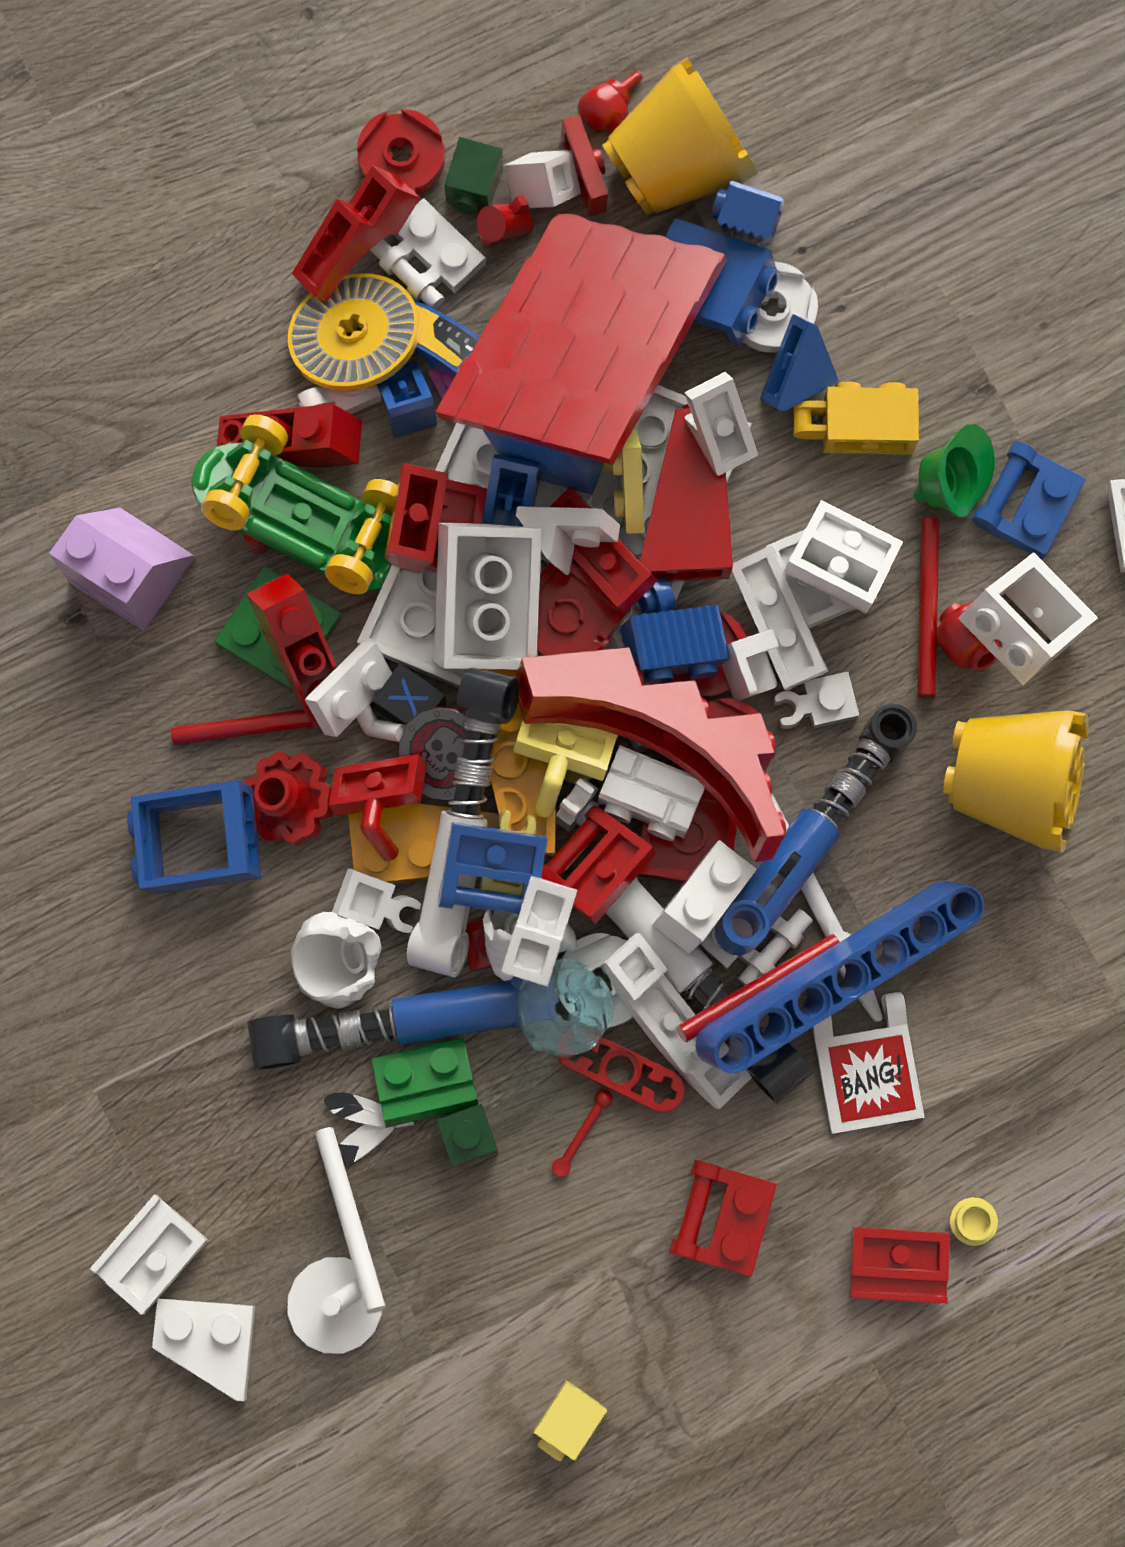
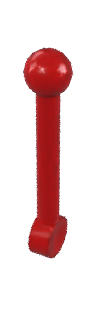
(603, 1099)

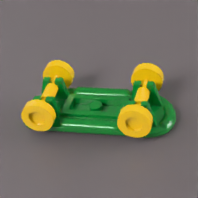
(295, 511)

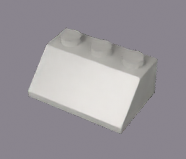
(486, 595)

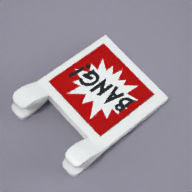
(869, 1073)

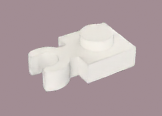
(825, 700)
(576, 805)
(369, 901)

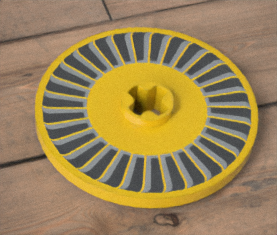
(366, 357)

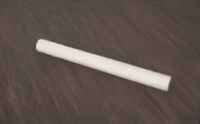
(350, 1221)

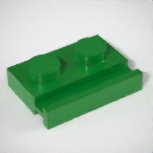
(424, 1082)

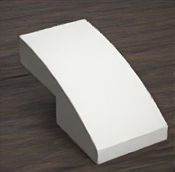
(539, 931)

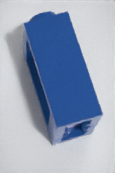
(239, 832)

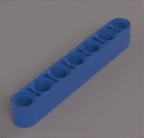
(819, 976)

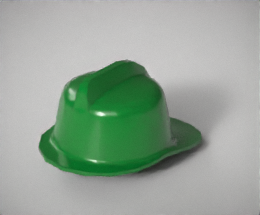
(958, 472)

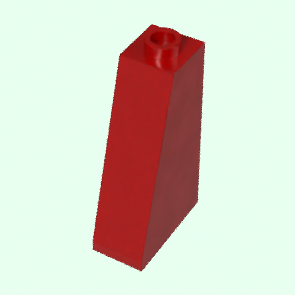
(690, 514)

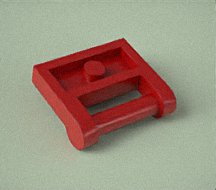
(606, 868)
(738, 1222)

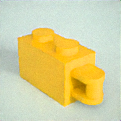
(862, 419)

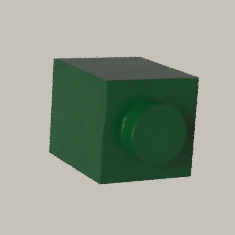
(473, 175)
(467, 1136)

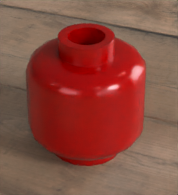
(960, 643)

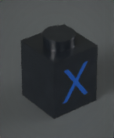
(406, 696)

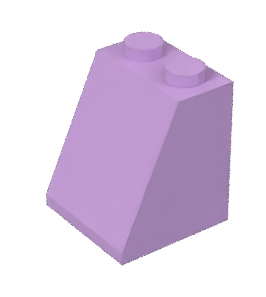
(121, 563)

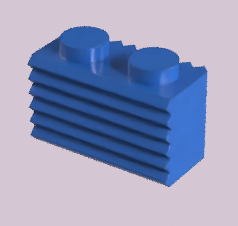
(748, 212)
(676, 643)

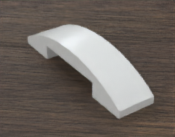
(658, 1010)

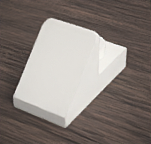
(720, 424)
(567, 527)

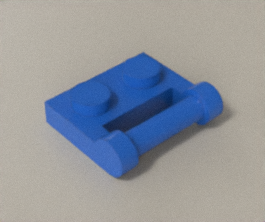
(1042, 507)
(491, 855)

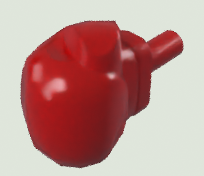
(606, 103)

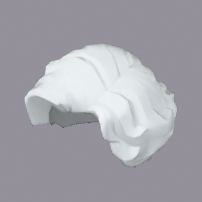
(335, 959)

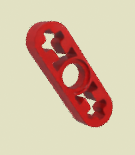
(647, 1095)

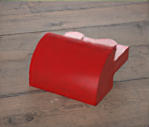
(420, 504)

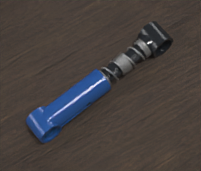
(814, 831)
(410, 1019)

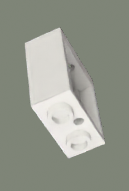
(1044, 601)

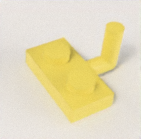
(629, 500)
(564, 748)

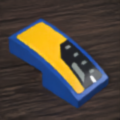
(443, 340)

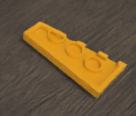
(519, 778)
(413, 832)

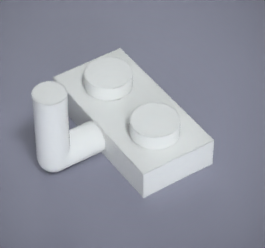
(350, 691)

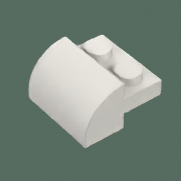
(843, 557)

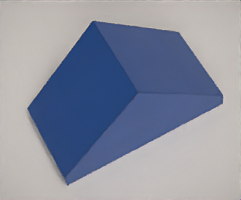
(800, 366)
(408, 401)
(510, 485)

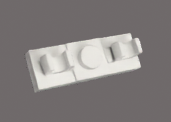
(776, 608)

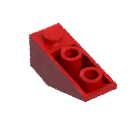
(316, 434)
(293, 636)

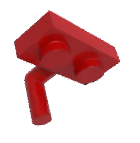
(374, 787)

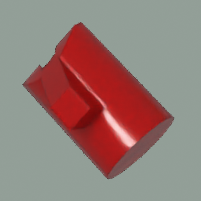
(504, 221)

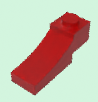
(353, 229)

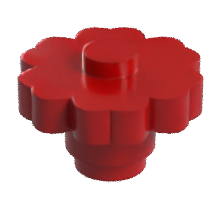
(290, 797)

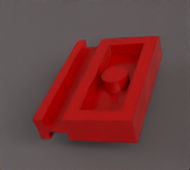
(899, 1265)

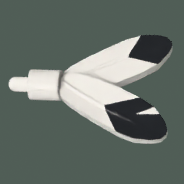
(361, 1111)

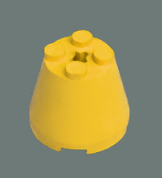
(677, 144)
(1020, 773)

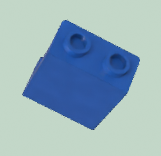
(740, 287)

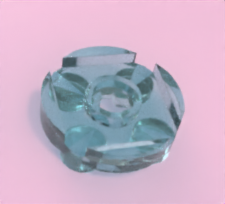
(584, 1027)

